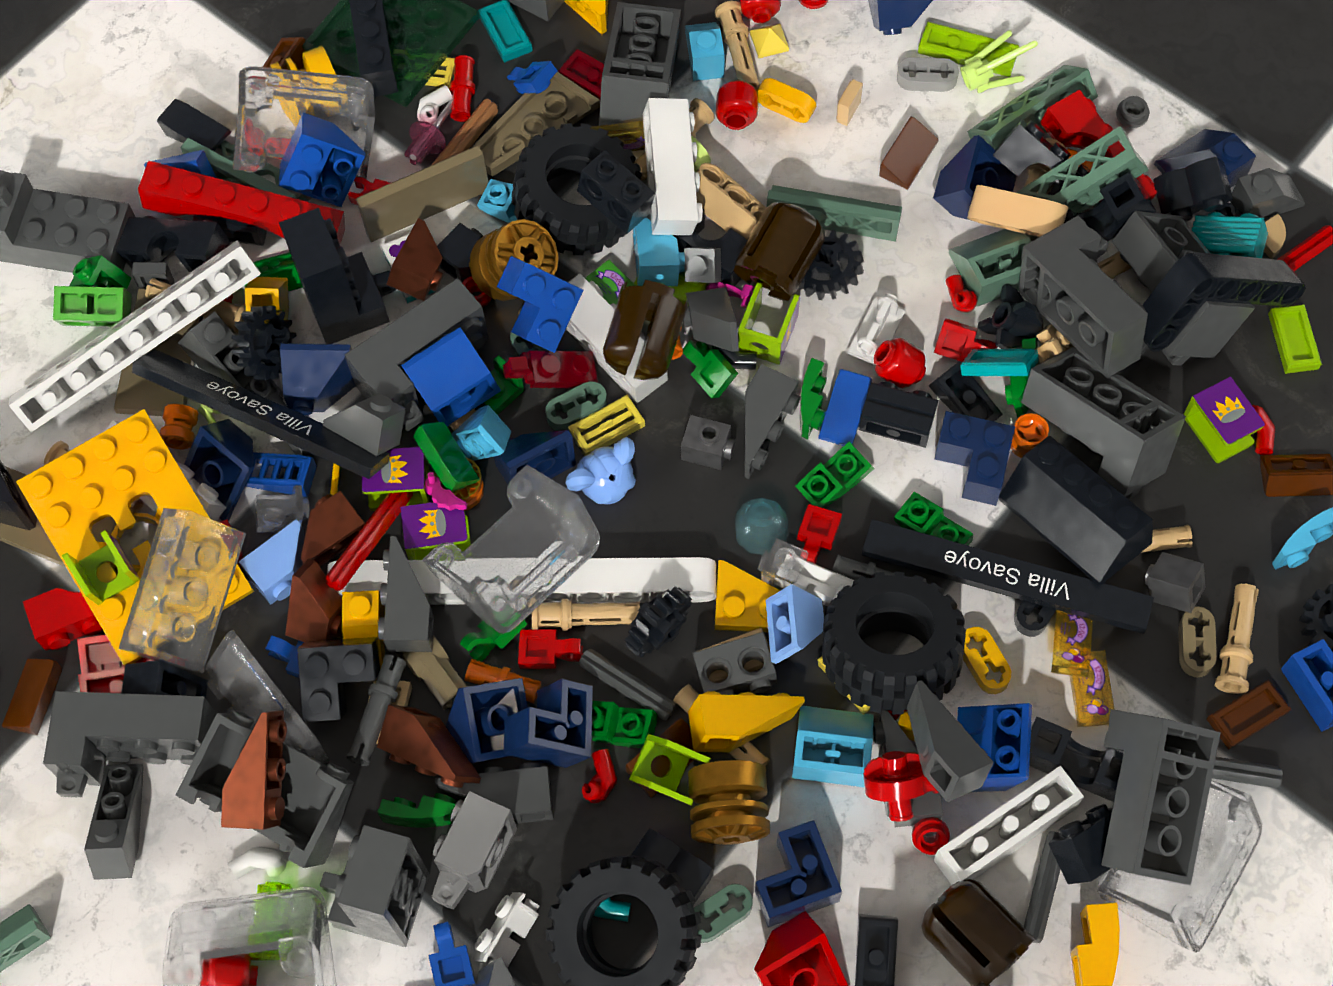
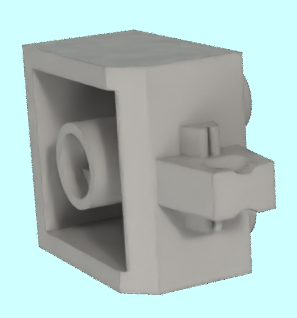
(471, 848)

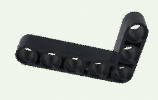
(1215, 279)

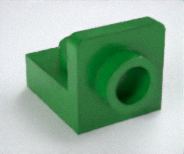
(99, 273)
(510, 388)

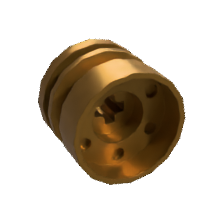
(519, 239)
(728, 802)

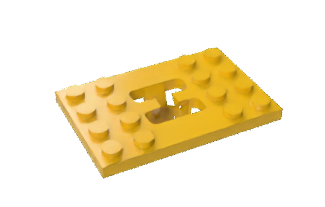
(102, 482)

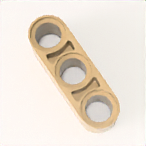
(727, 201)
(1015, 211)

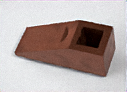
(427, 743)
(254, 786)

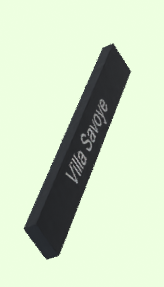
(257, 412)
(1008, 576)

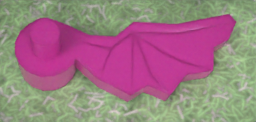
(744, 294)
(443, 497)

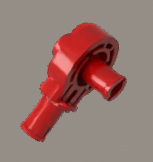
(896, 780)

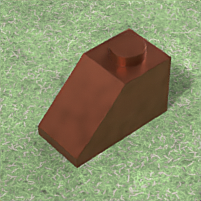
(417, 264)
(330, 528)
(313, 606)

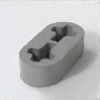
(927, 74)

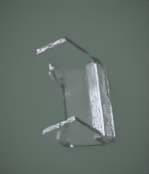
(251, 923)

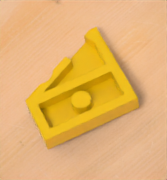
(741, 600)

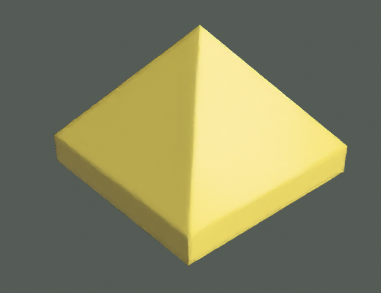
(769, 40)

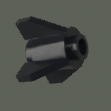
(1012, 320)

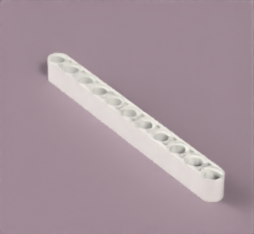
(594, 582)

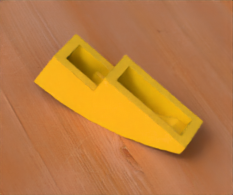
(1097, 959)

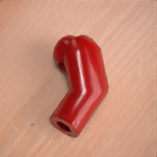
(1266, 435)
(603, 780)

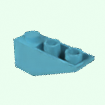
(482, 434)

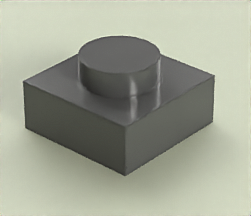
(702, 264)
(145, 271)

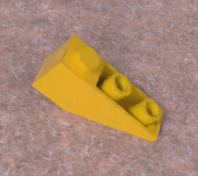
(731, 721)

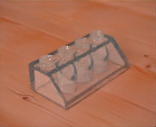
(182, 589)
(252, 691)

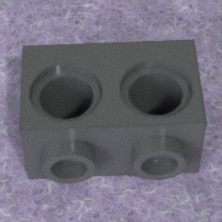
(732, 658)

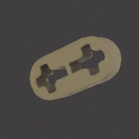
(1205, 642)

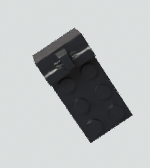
(338, 287)

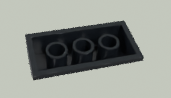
(1077, 511)

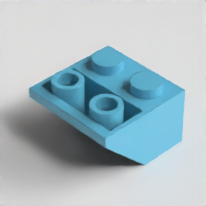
(832, 746)

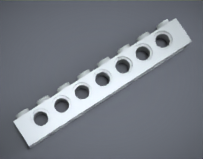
(133, 336)

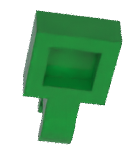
(711, 369)
(487, 640)

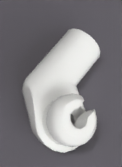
(429, 104)
(258, 858)

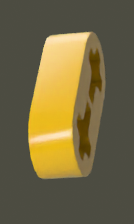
(786, 100)
(992, 656)

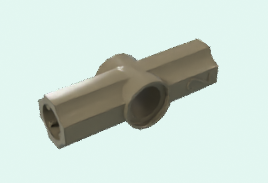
(436, 673)

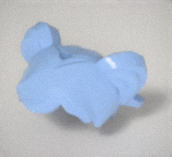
(594, 472)

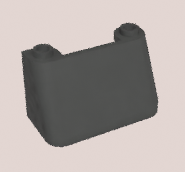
(311, 791)

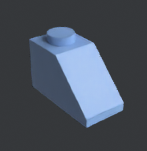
(275, 562)
(792, 621)

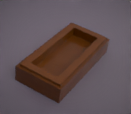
(1248, 714)

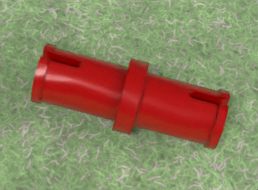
(462, 88)

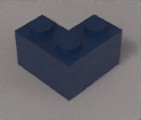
(980, 447)
(557, 729)
(808, 877)

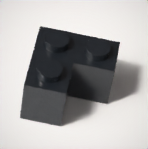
(326, 668)

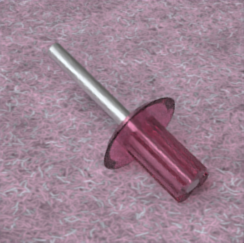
(427, 137)

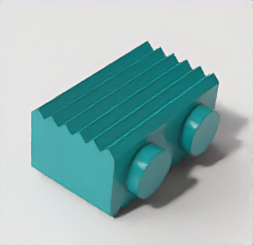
(1232, 234)

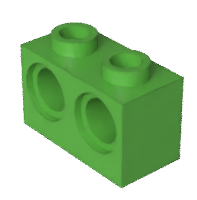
(90, 305)

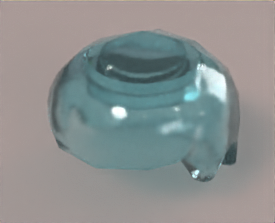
(759, 525)

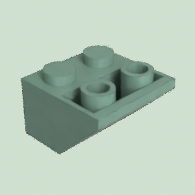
(990, 263)

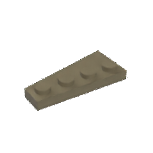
(530, 115)

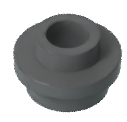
(1133, 105)

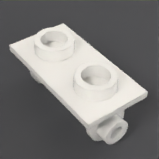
(876, 327)
(819, 582)
(512, 917)

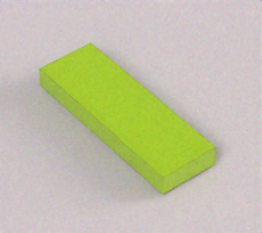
(960, 45)

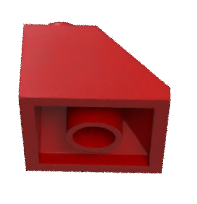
(798, 956)

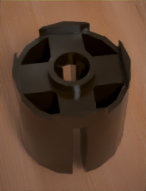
(780, 249)
(639, 303)
(975, 932)

